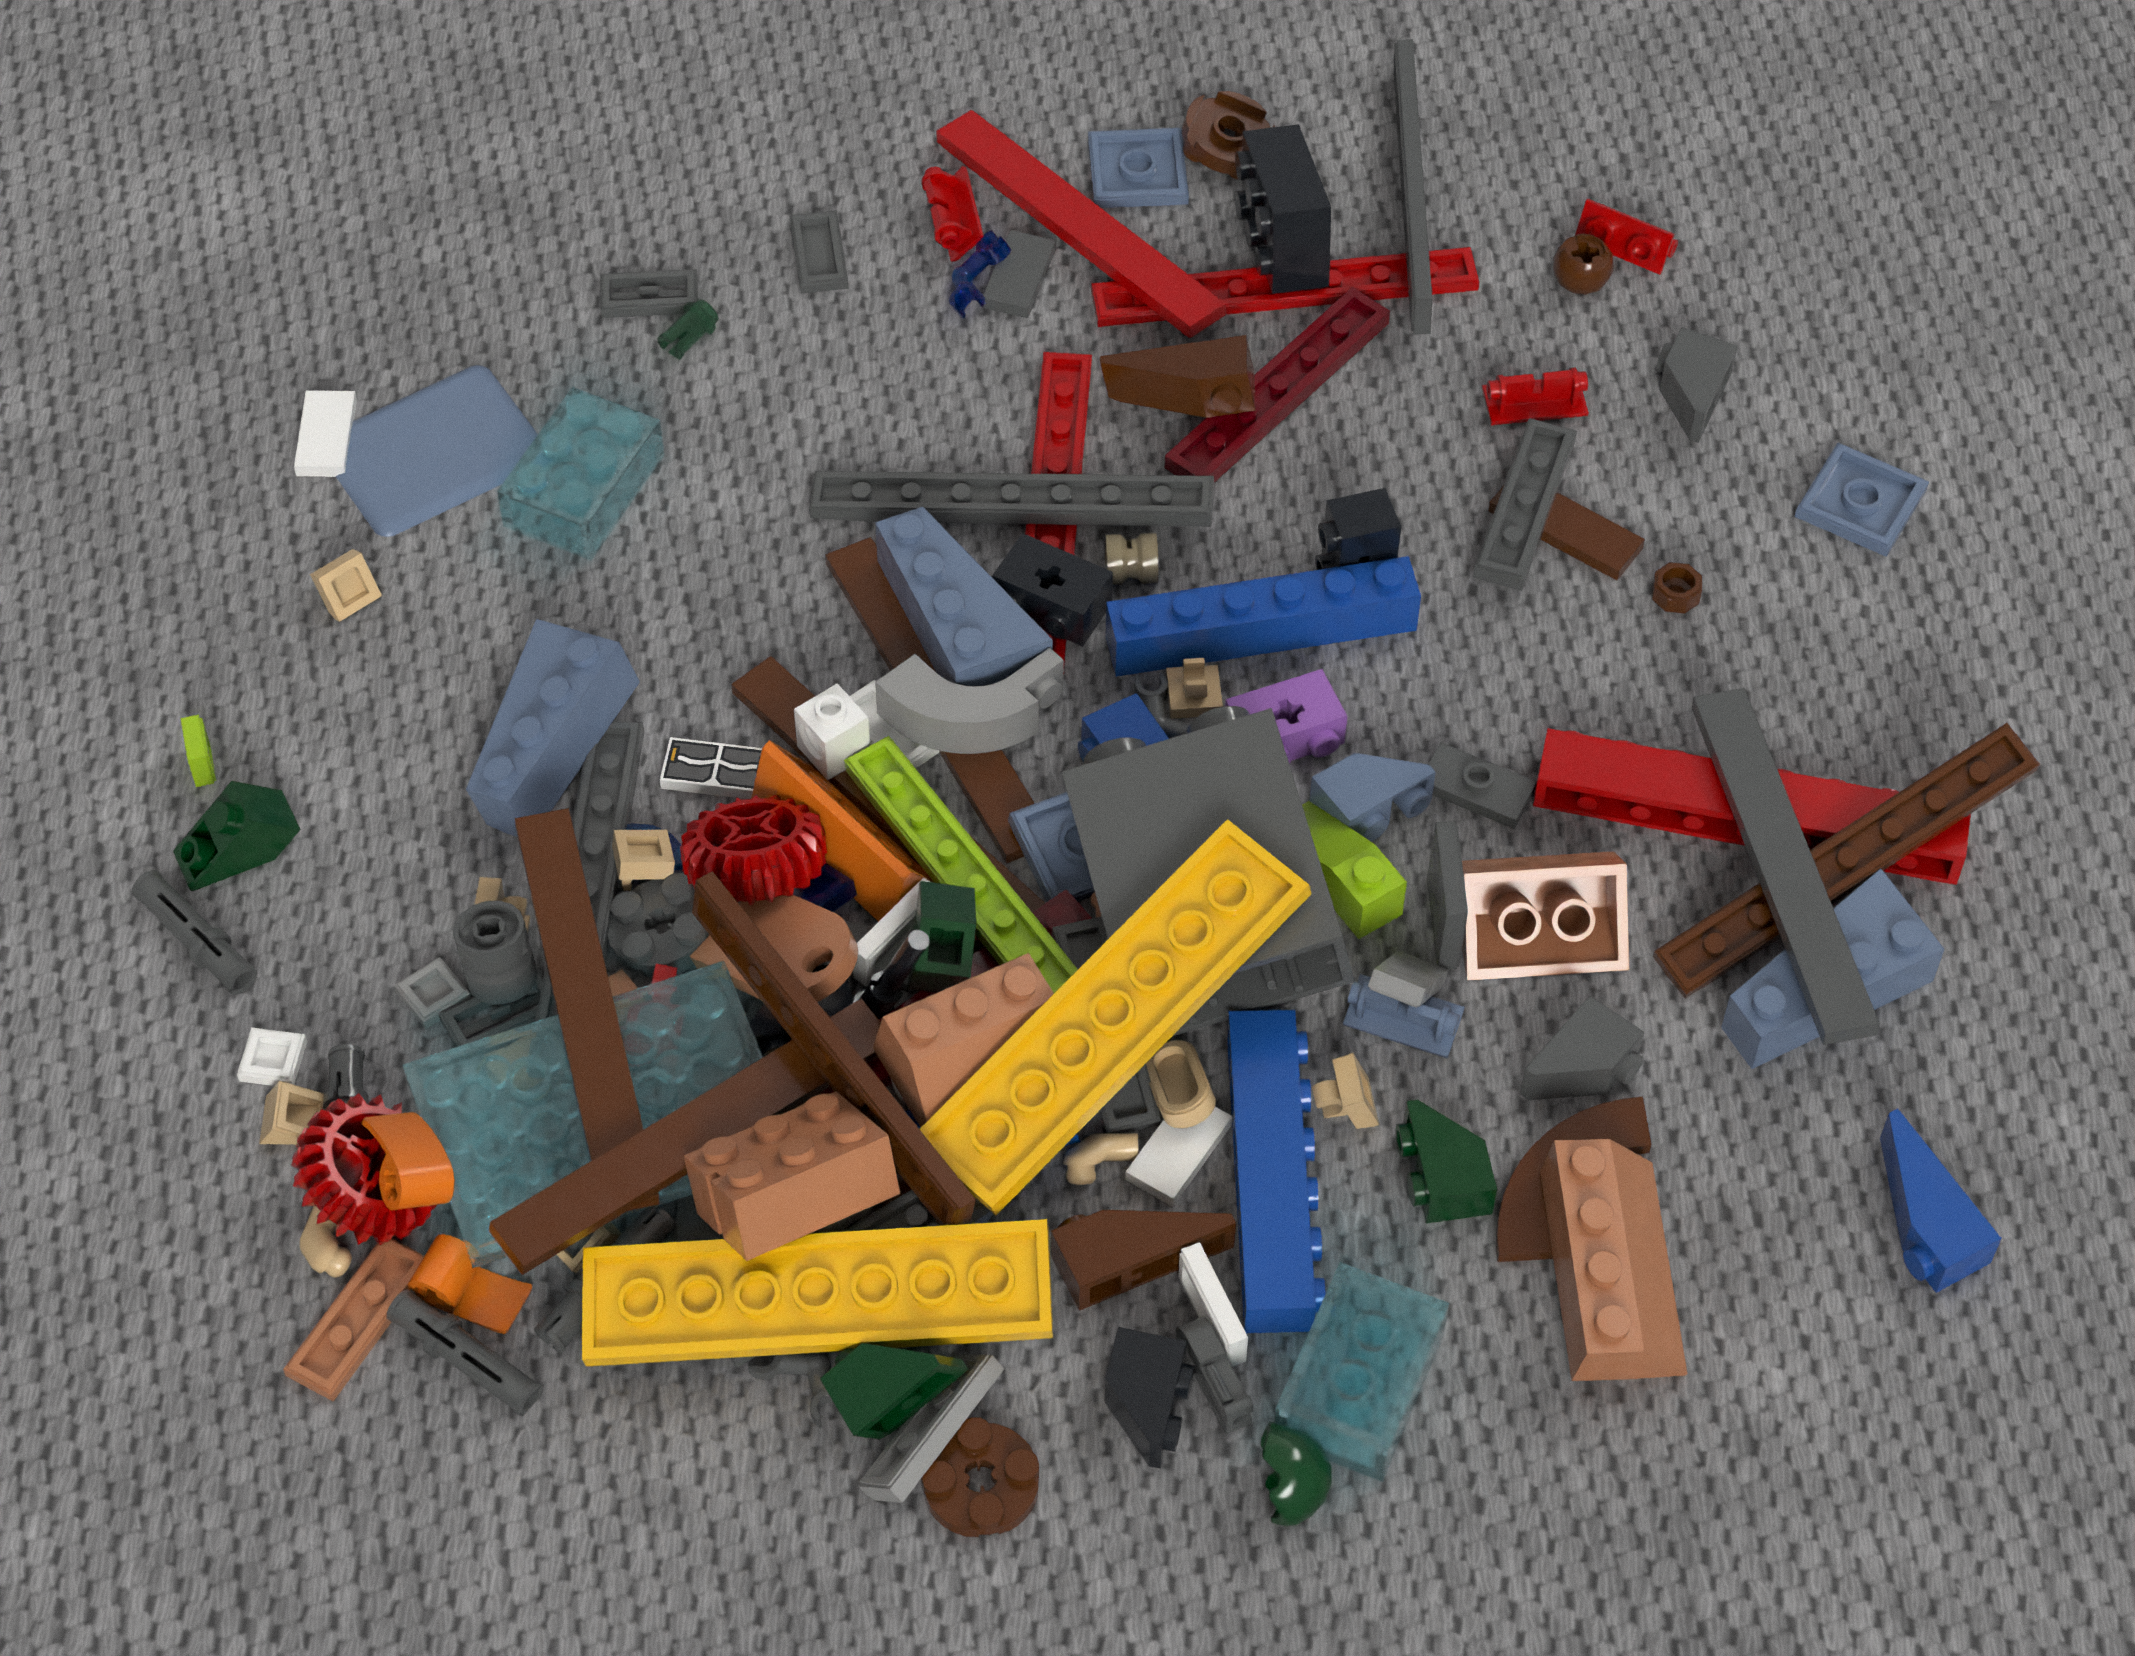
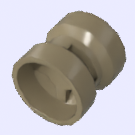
(1132, 558)

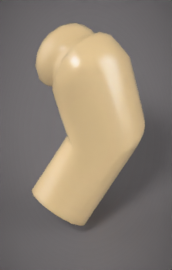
(1096, 1149)
(322, 1247)

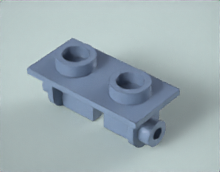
(1426, 1028)

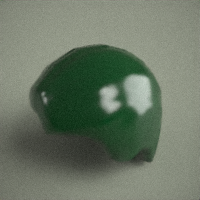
(1300, 1474)

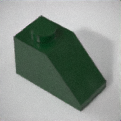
(885, 1386)

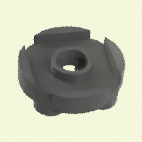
(644, 907)

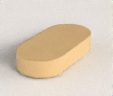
(1180, 1085)

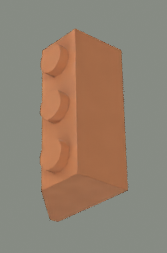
(1545, 915)
(951, 1034)

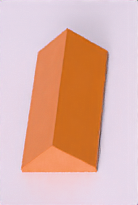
(854, 842)

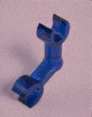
(989, 251)

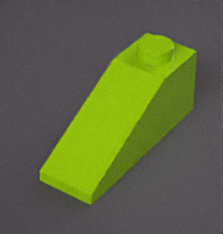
(1358, 875)

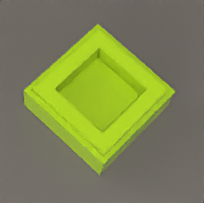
(198, 750)

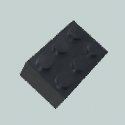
(1284, 209)

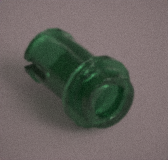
(689, 327)

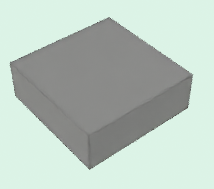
(431, 992)

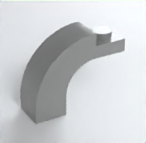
(968, 717)

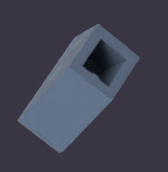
(1363, 788)

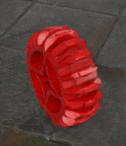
(756, 847)
(335, 1167)

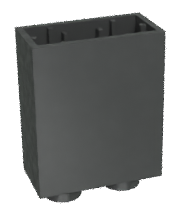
(1158, 803)

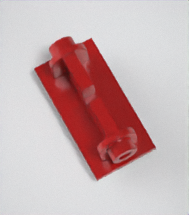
(953, 211)
(1628, 236)
(1521, 397)

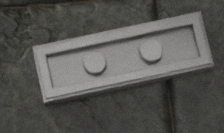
(929, 1432)

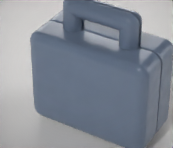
(434, 450)

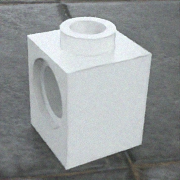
(831, 730)

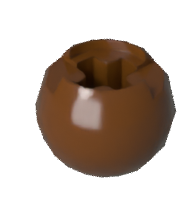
(1583, 264)

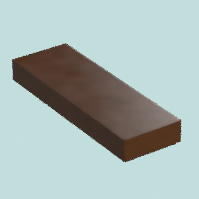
(1587, 536)

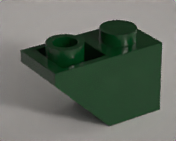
(235, 834)
(949, 920)
(1451, 1169)

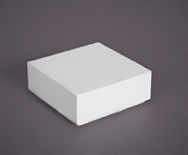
(271, 1057)

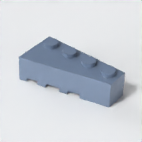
(953, 604)
(548, 722)
(1891, 953)

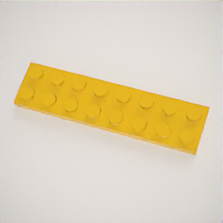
(1113, 1015)
(817, 1293)

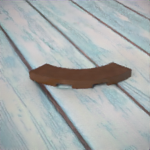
(1522, 1216)

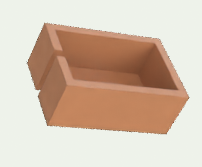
(791, 1174)

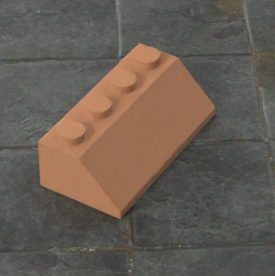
(1611, 1262)

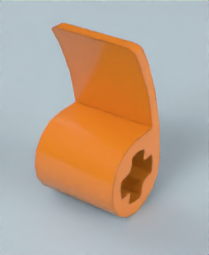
(415, 1163)
(474, 1294)

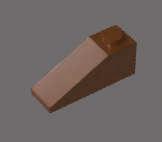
(1185, 378)
(1129, 1248)

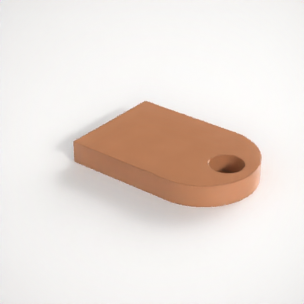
(804, 939)

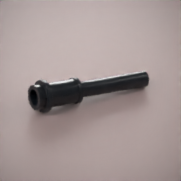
(886, 984)

